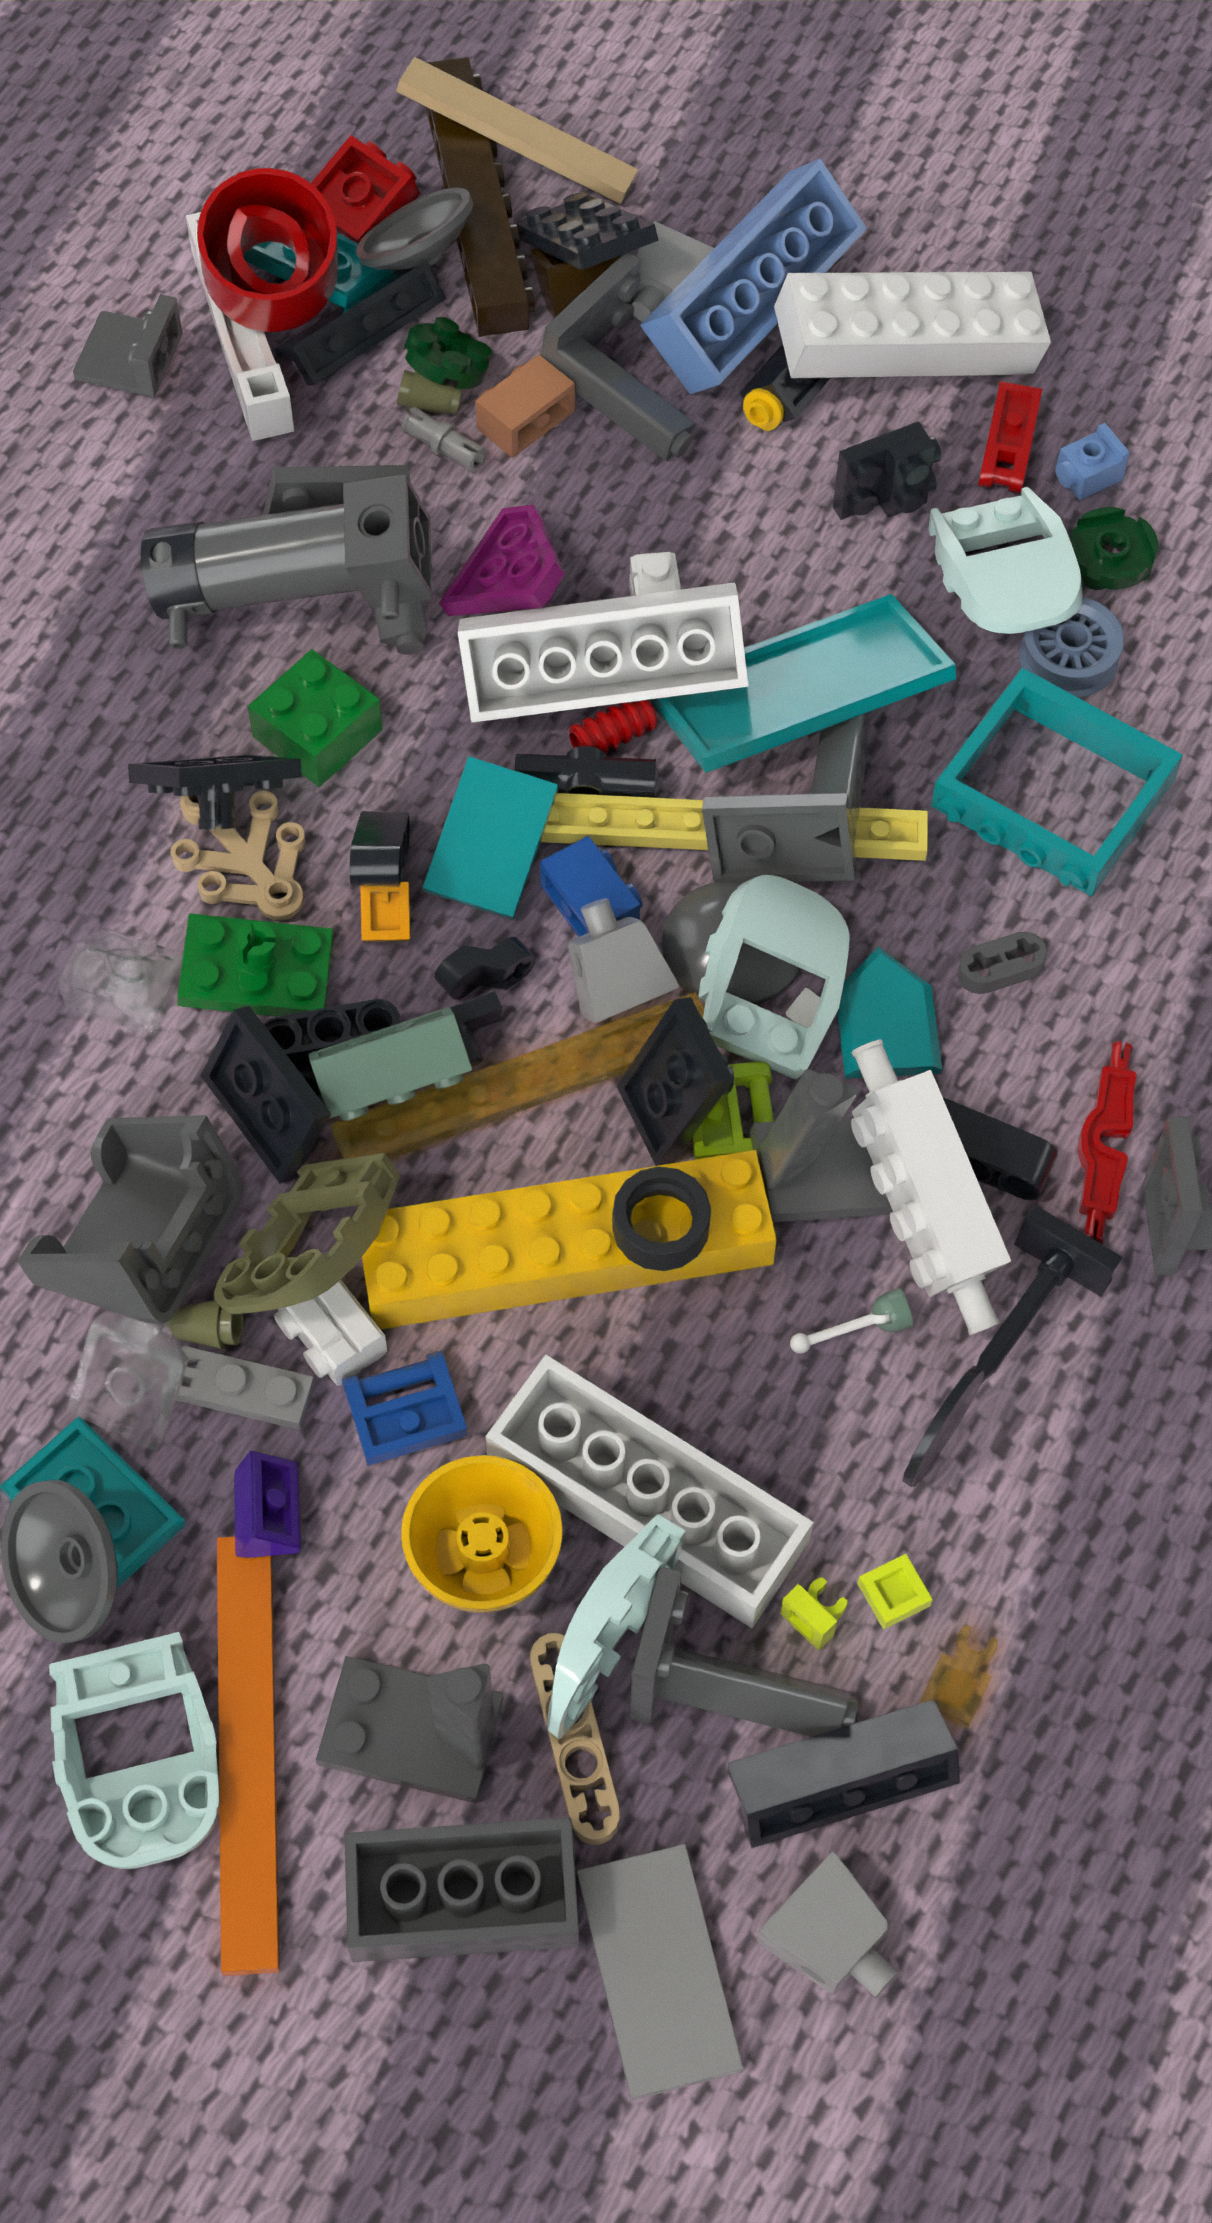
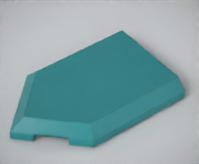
(892, 1005)

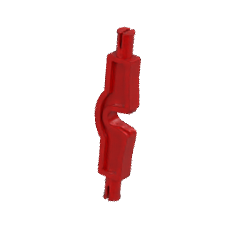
(1103, 1164)

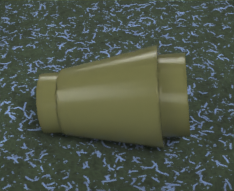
(428, 395)
(207, 1325)

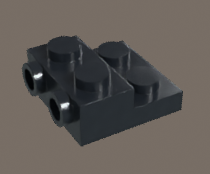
(887, 472)

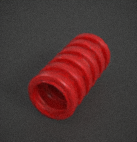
(614, 726)

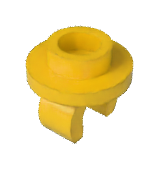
(763, 409)

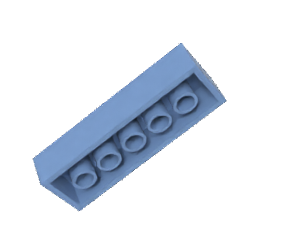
(732, 293)

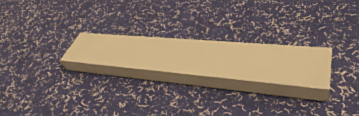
(516, 130)

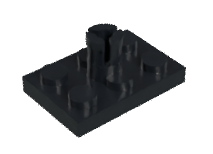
(215, 781)
(675, 1081)
(266, 1094)

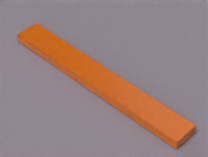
(247, 1764)

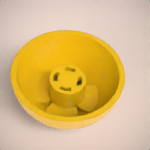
(464, 1513)

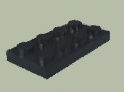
(585, 230)

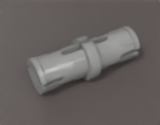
(444, 439)

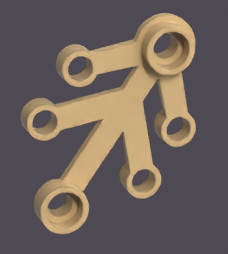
(246, 860)

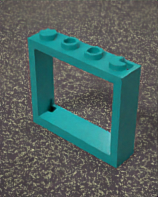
(1086, 727)

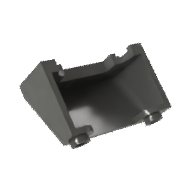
(150, 1222)

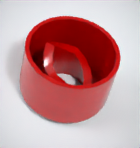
(258, 209)

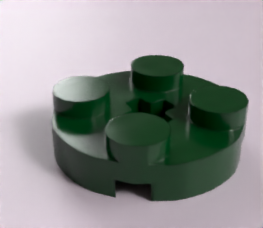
(445, 352)
(1113, 570)

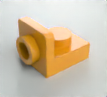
(385, 913)

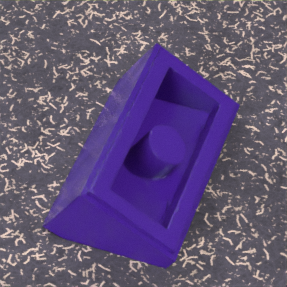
(266, 1506)

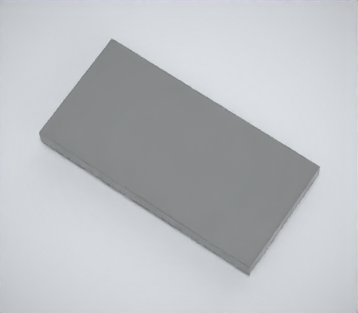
(659, 1972)

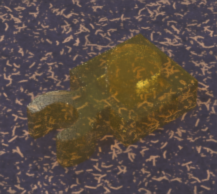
(958, 1683)

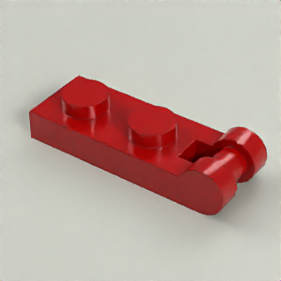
(1010, 436)

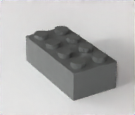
(460, 1890)

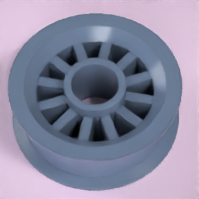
(1091, 660)

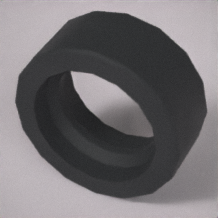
(663, 1182)

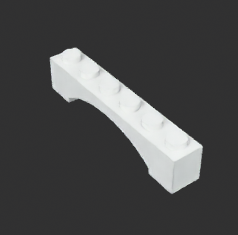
(251, 365)

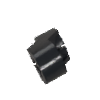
(476, 967)

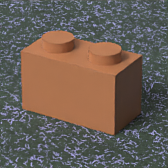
(525, 405)

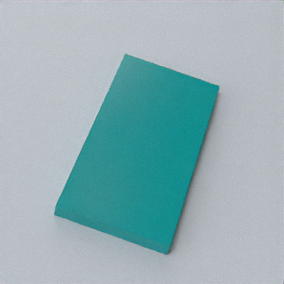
(810, 683)

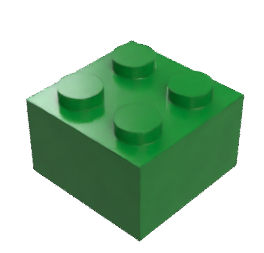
(316, 717)

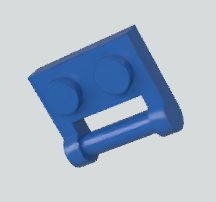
(407, 1421)

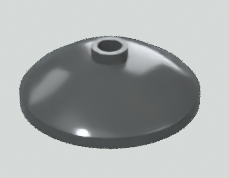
(417, 231)
(685, 940)
(59, 1561)

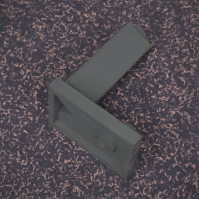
(600, 381)
(323, 486)
(795, 833)
(812, 1157)
(1175, 1199)
(722, 1684)
(412, 1727)

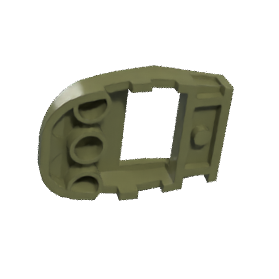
(270, 1280)

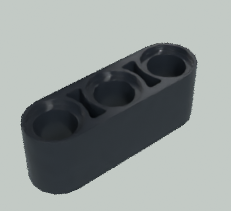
(379, 849)
(348, 1021)
(1003, 1153)

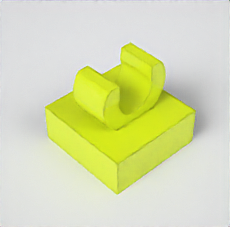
(894, 1591)
(810, 1617)

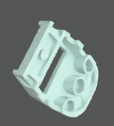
(1014, 585)
(795, 928)
(610, 1607)
(147, 1809)

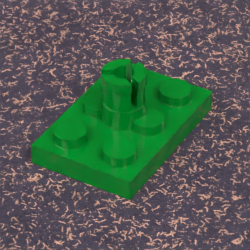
(254, 964)

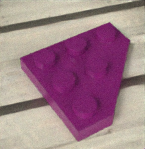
(509, 567)

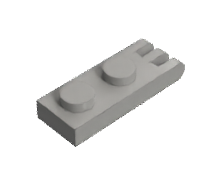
(246, 1388)

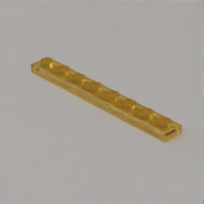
(501, 1089)

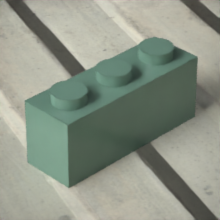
(390, 1064)

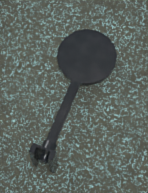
(1063, 1255)

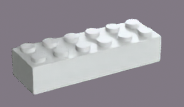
(911, 324)
(603, 652)
(626, 1469)

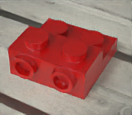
(364, 187)

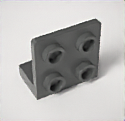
(131, 351)

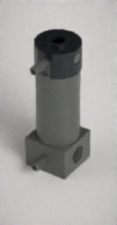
(367, 545)

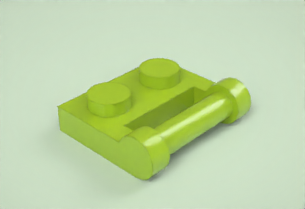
(722, 1127)

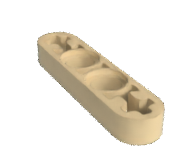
(581, 1736)

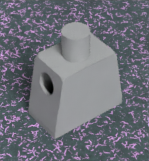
(665, 267)
(616, 964)
(830, 1931)

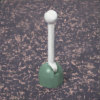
(888, 1313)

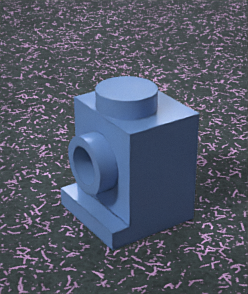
(1092, 463)

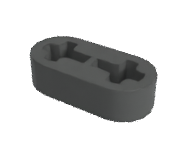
(1000, 959)

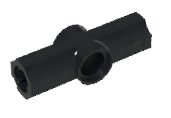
(592, 772)

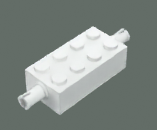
(928, 1185)

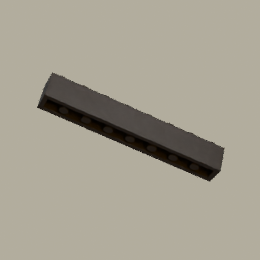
(487, 241)

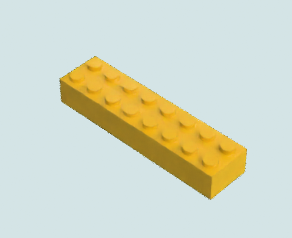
(555, 1243)

